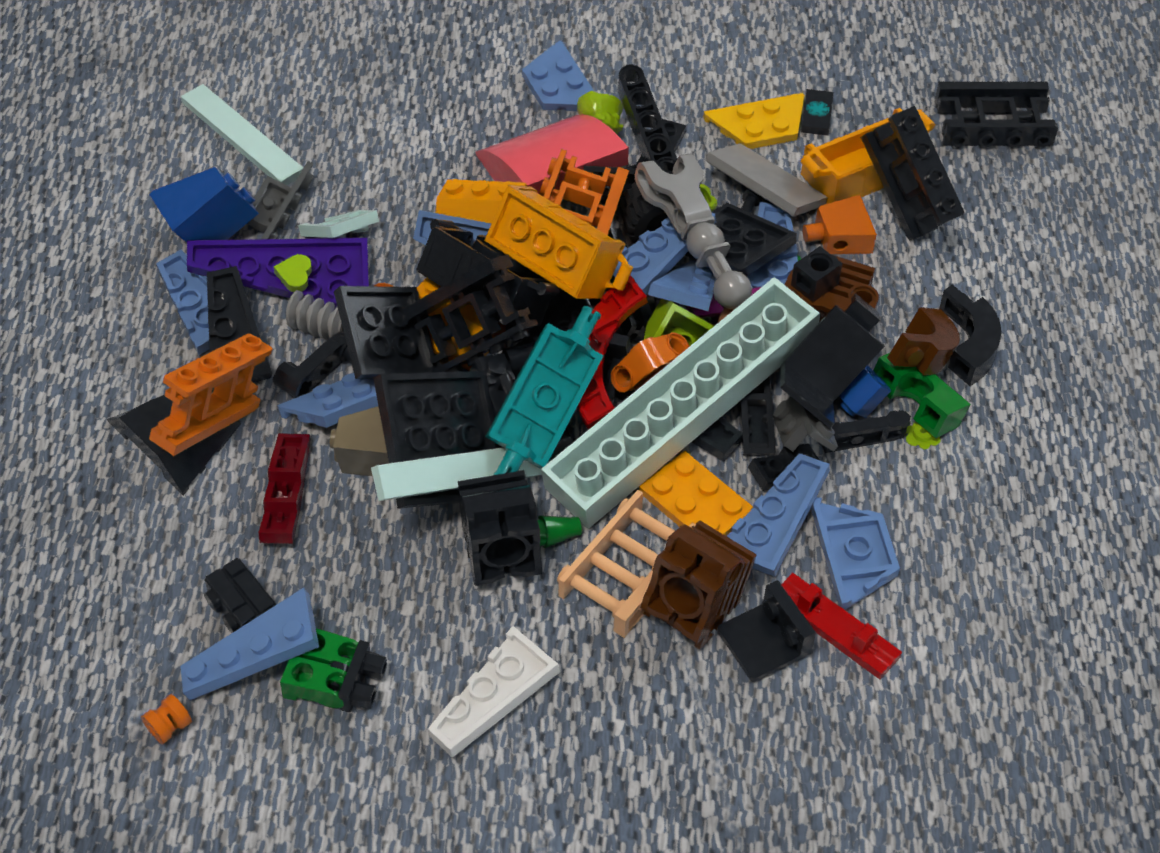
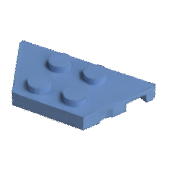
(556, 79)
(332, 401)
(855, 550)

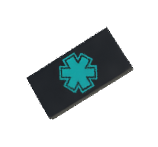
(817, 112)

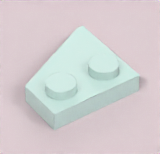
(339, 225)

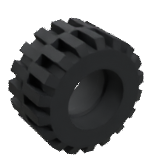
(639, 214)

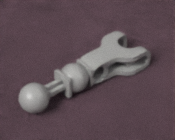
(692, 218)

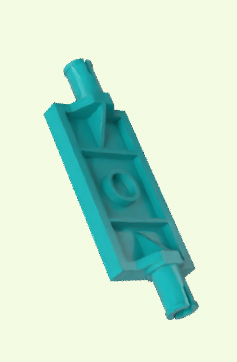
(546, 394)

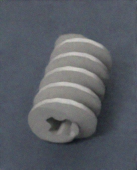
(313, 316)

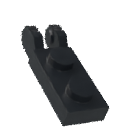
(870, 431)

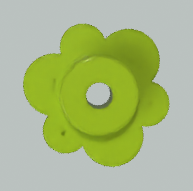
(920, 437)

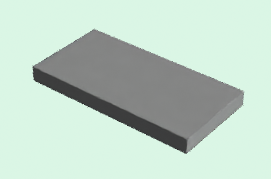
(766, 179)

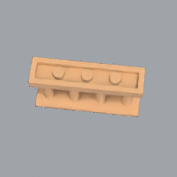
(625, 612)

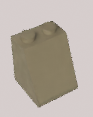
(359, 442)

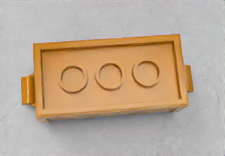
(844, 166)
(557, 244)

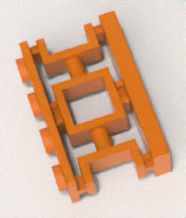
(585, 189)
(198, 412)

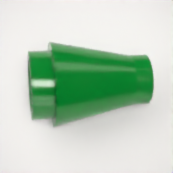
(558, 529)

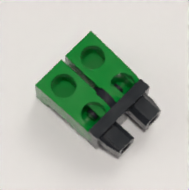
(334, 673)

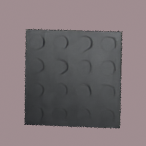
(434, 418)

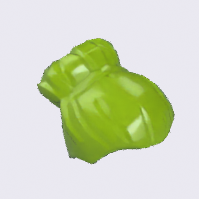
(603, 107)

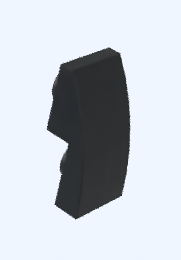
(769, 468)

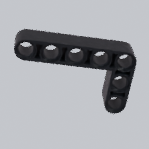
(644, 116)

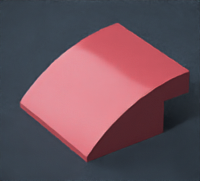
(530, 154)

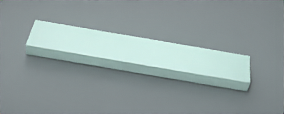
(242, 135)
(439, 473)

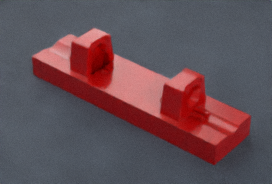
(842, 629)

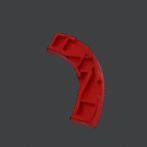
(614, 310)

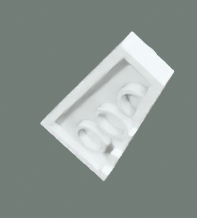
(499, 687)

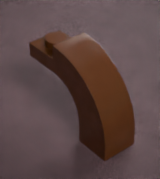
(927, 342)

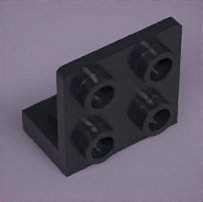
(768, 634)

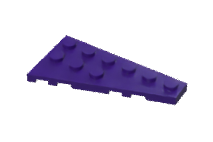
(333, 262)

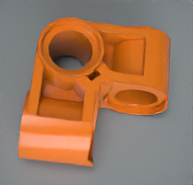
(647, 360)

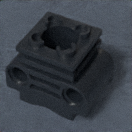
(500, 527)

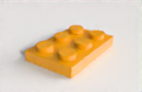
(693, 494)

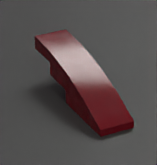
(284, 488)

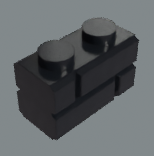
(236, 594)

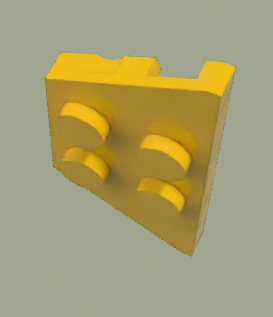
(761, 121)

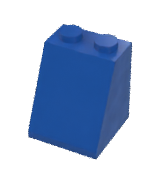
(205, 206)

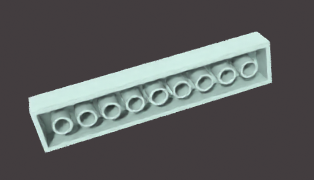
(679, 403)

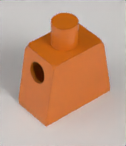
(842, 227)

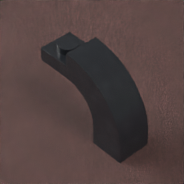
(980, 322)

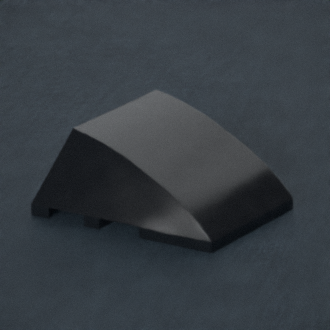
(177, 469)

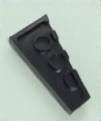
(231, 314)

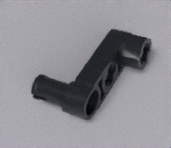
(313, 370)

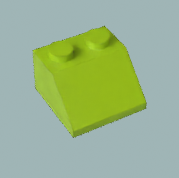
(673, 318)

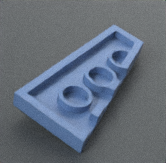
(783, 263)
(686, 286)

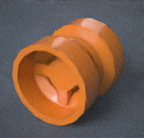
(166, 719)

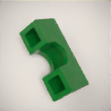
(940, 406)

